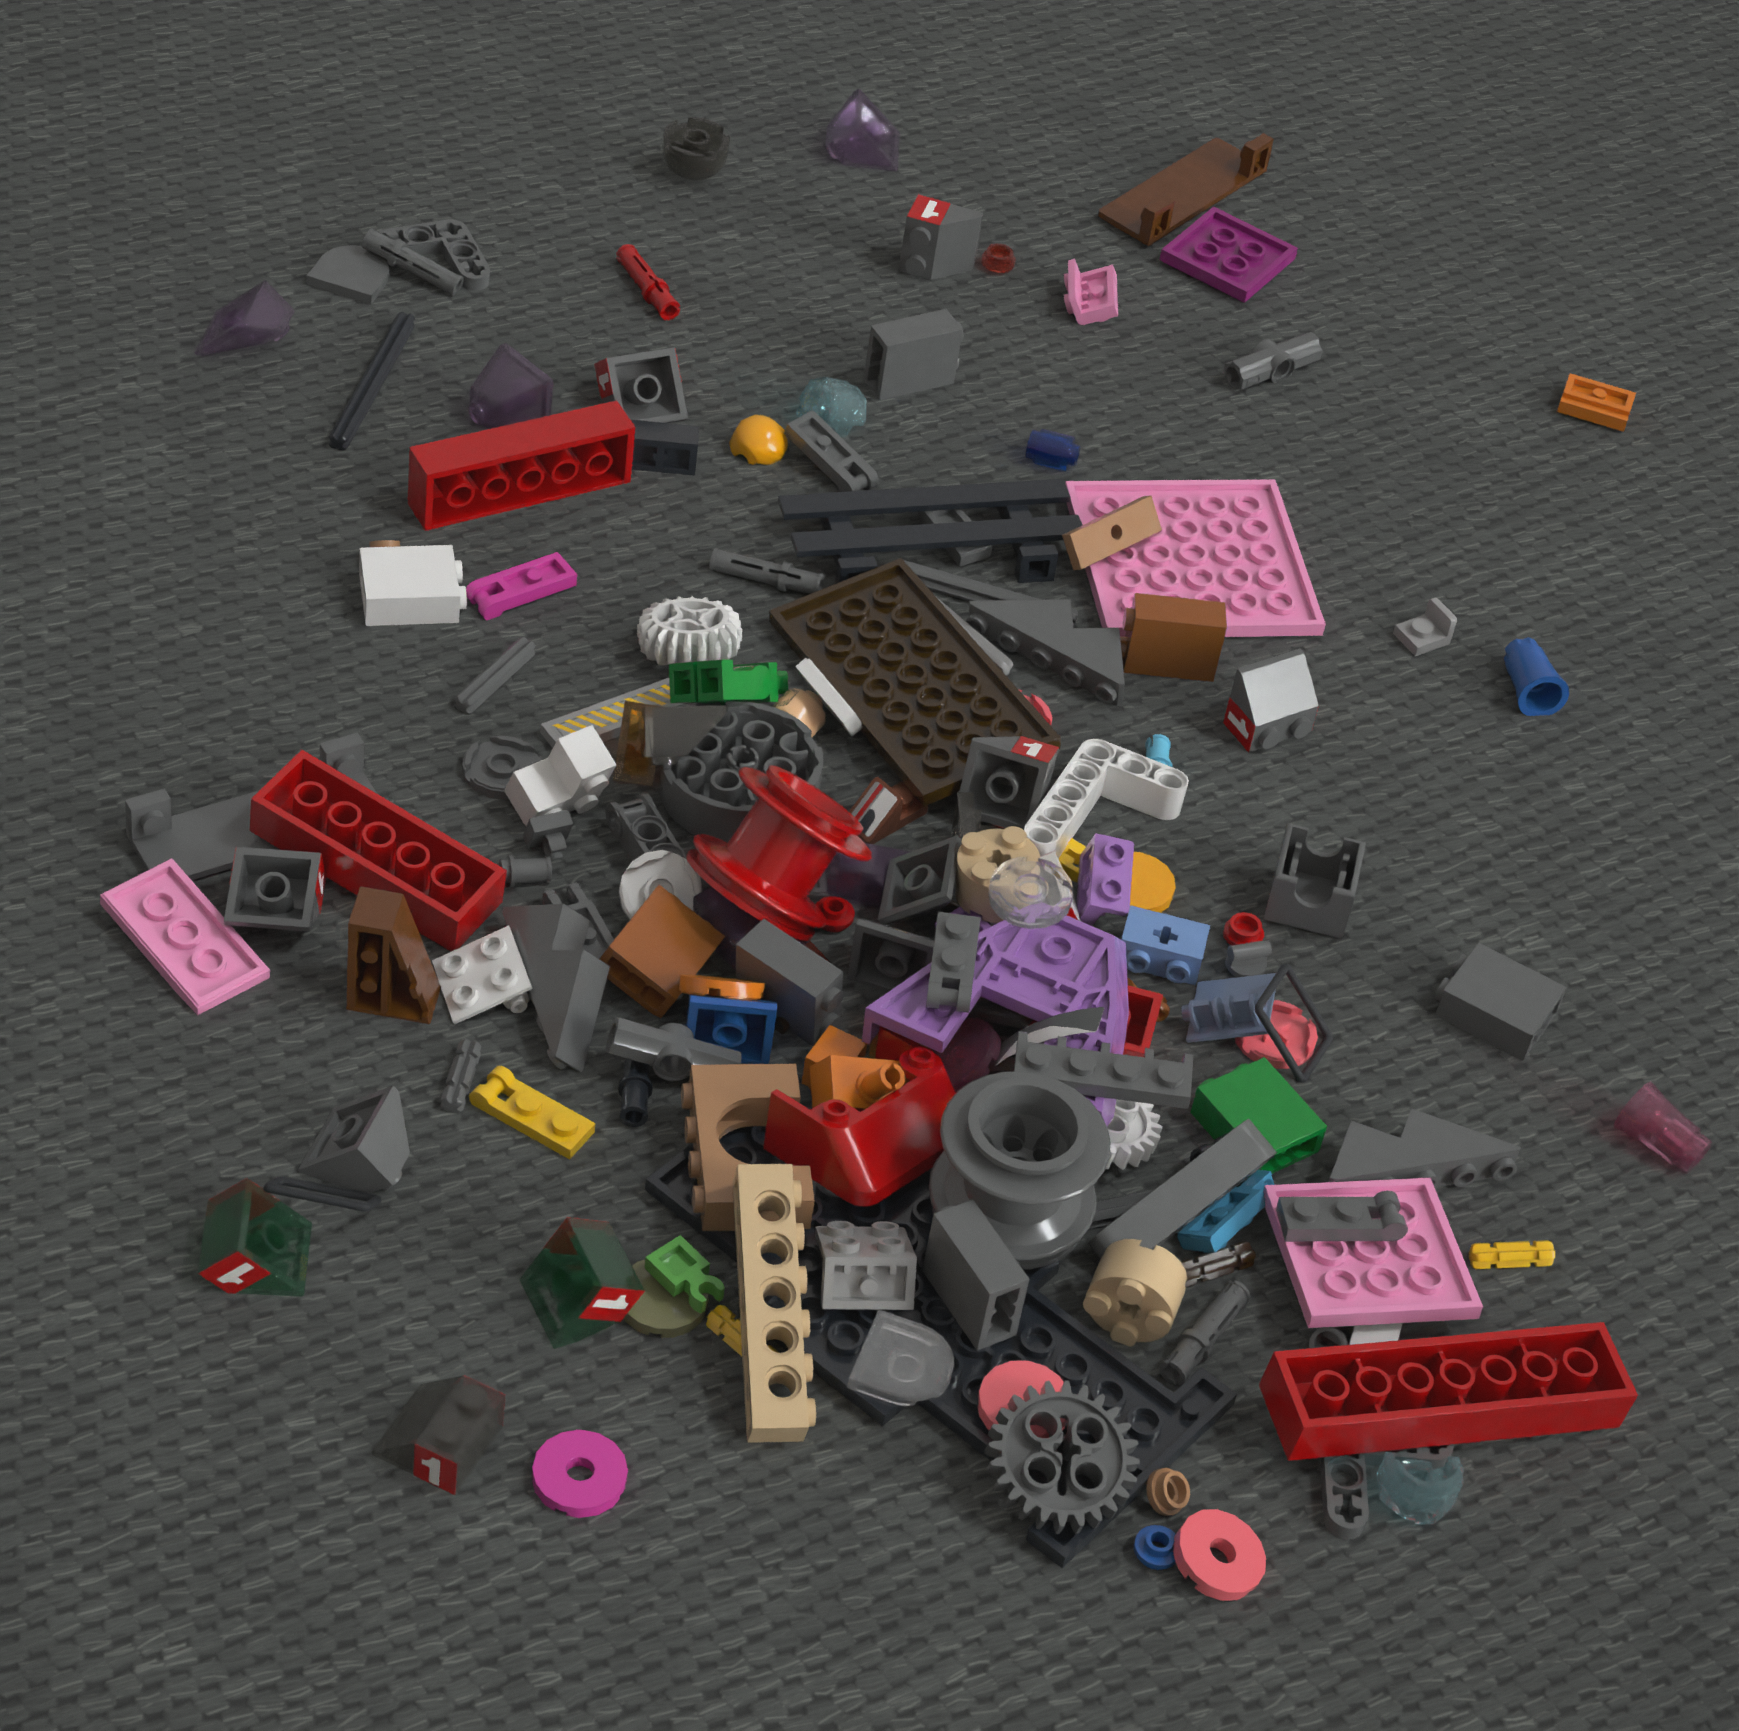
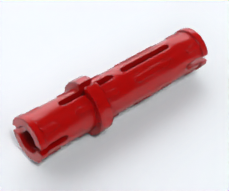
(654, 289)

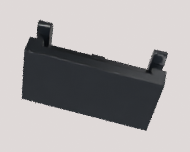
(665, 447)

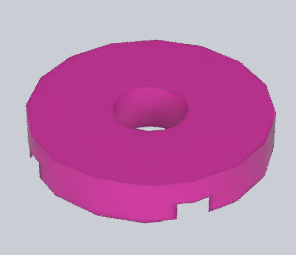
(573, 1496)

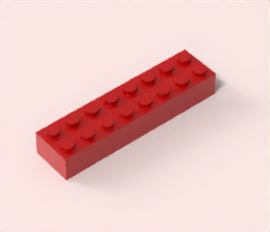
(1446, 1390)

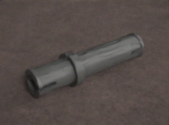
(413, 261)
(766, 572)
(1196, 1343)

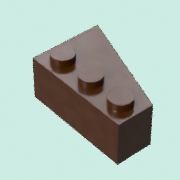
(387, 960)

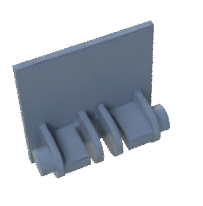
(1227, 1008)

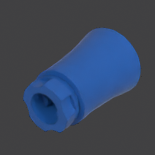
(1535, 680)

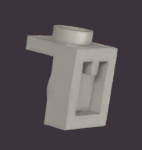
(1429, 630)

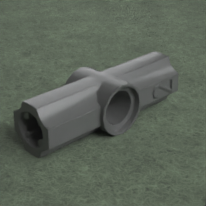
(1272, 361)
(668, 1049)

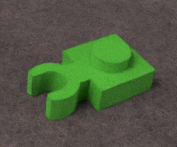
(682, 1269)

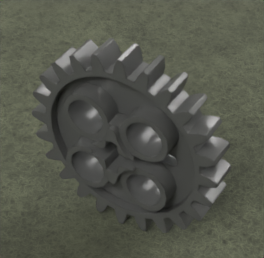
(1021, 1450)

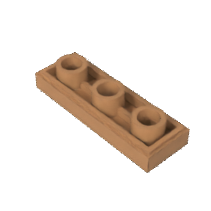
(1112, 532)

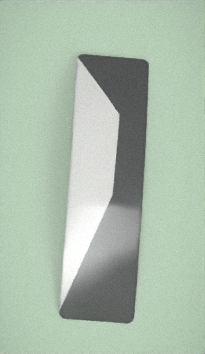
(1059, 1025)

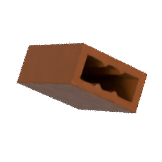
(1173, 637)
(657, 948)

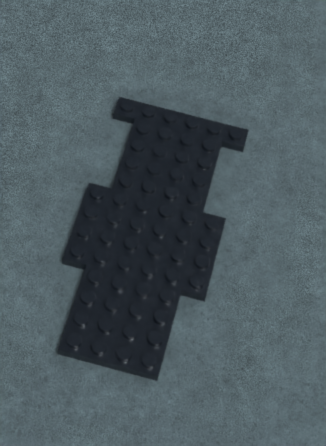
(1046, 1335)

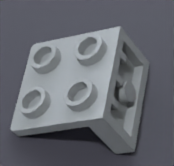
(866, 1266)

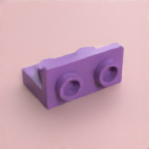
(1104, 878)

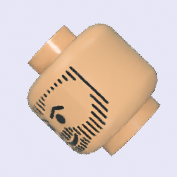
(804, 706)

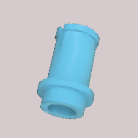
(1159, 750)

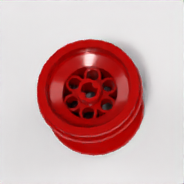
(779, 851)

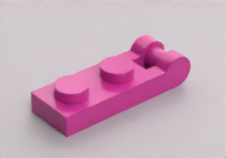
(521, 585)

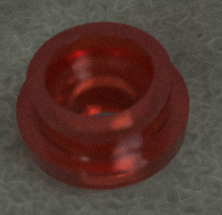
(998, 258)

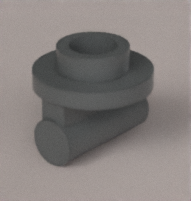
(1248, 958)

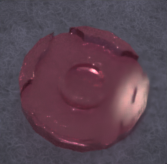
(970, 1052)

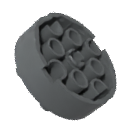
(705, 785)

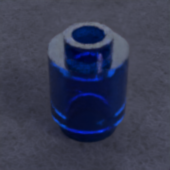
(1052, 449)

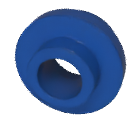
(1153, 1556)

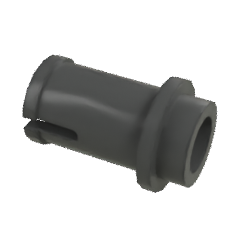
(526, 870)

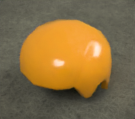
(759, 440)

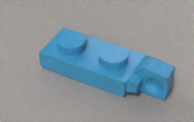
(1226, 1216)

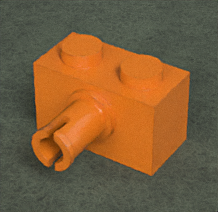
(854, 1080)

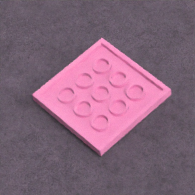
(1379, 1280)

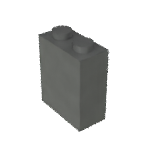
(913, 354)
(794, 977)
(1499, 1000)
(975, 1274)

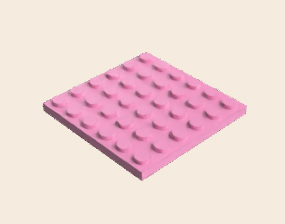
(1214, 545)

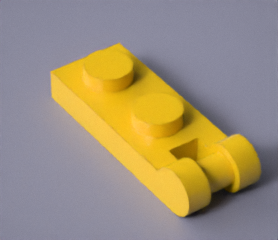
(532, 1113)

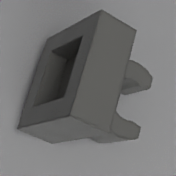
(549, 832)

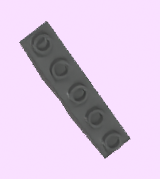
(1047, 637)
(562, 975)
(1425, 1150)

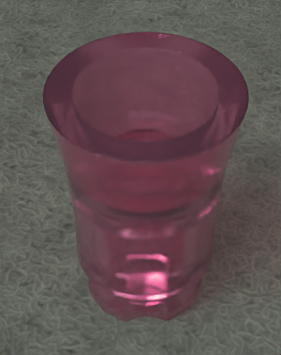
(1663, 1128)

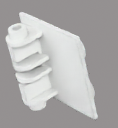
(483, 976)

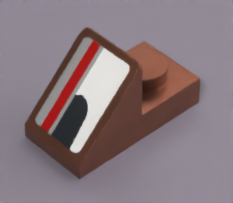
(885, 810)

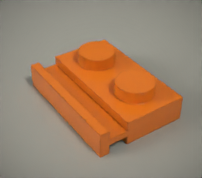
(1596, 402)

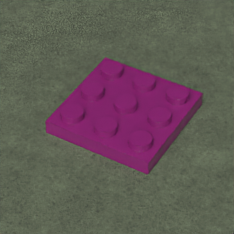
(1228, 254)

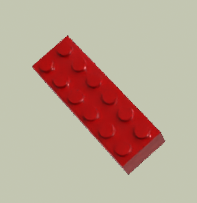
(520, 465)
(378, 847)

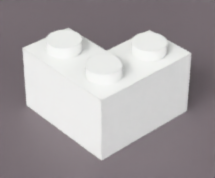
(565, 780)

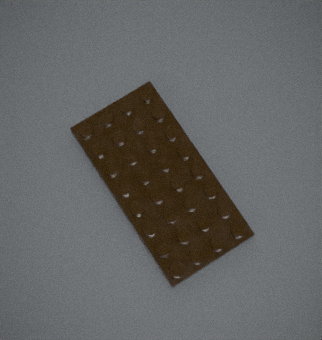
(908, 675)

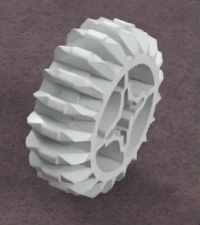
(689, 631)

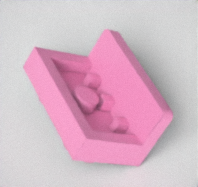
(1091, 294)

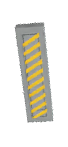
(608, 715)

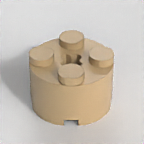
(979, 857)
(1136, 1292)

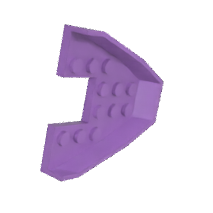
(1029, 973)

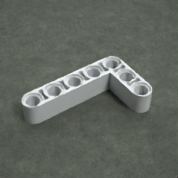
(1107, 772)

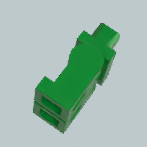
(725, 682)

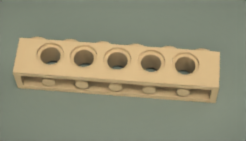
(768, 1416)

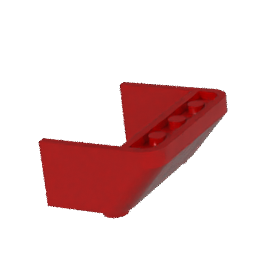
(872, 1150)

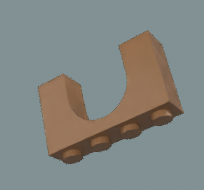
(718, 1103)

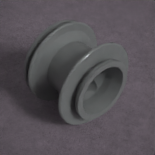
(1026, 1159)

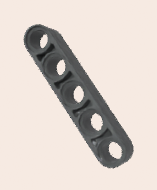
(1190, 1190)

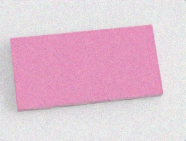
(184, 936)

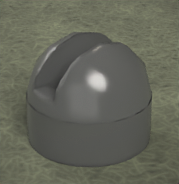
(1331, 1333)

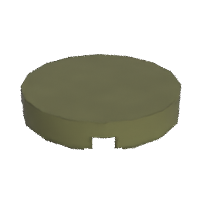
(660, 1311)

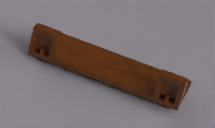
(1187, 188)

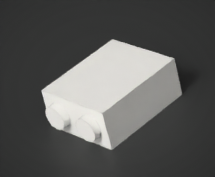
(411, 585)

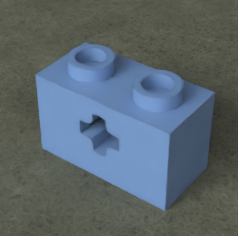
(1164, 945)

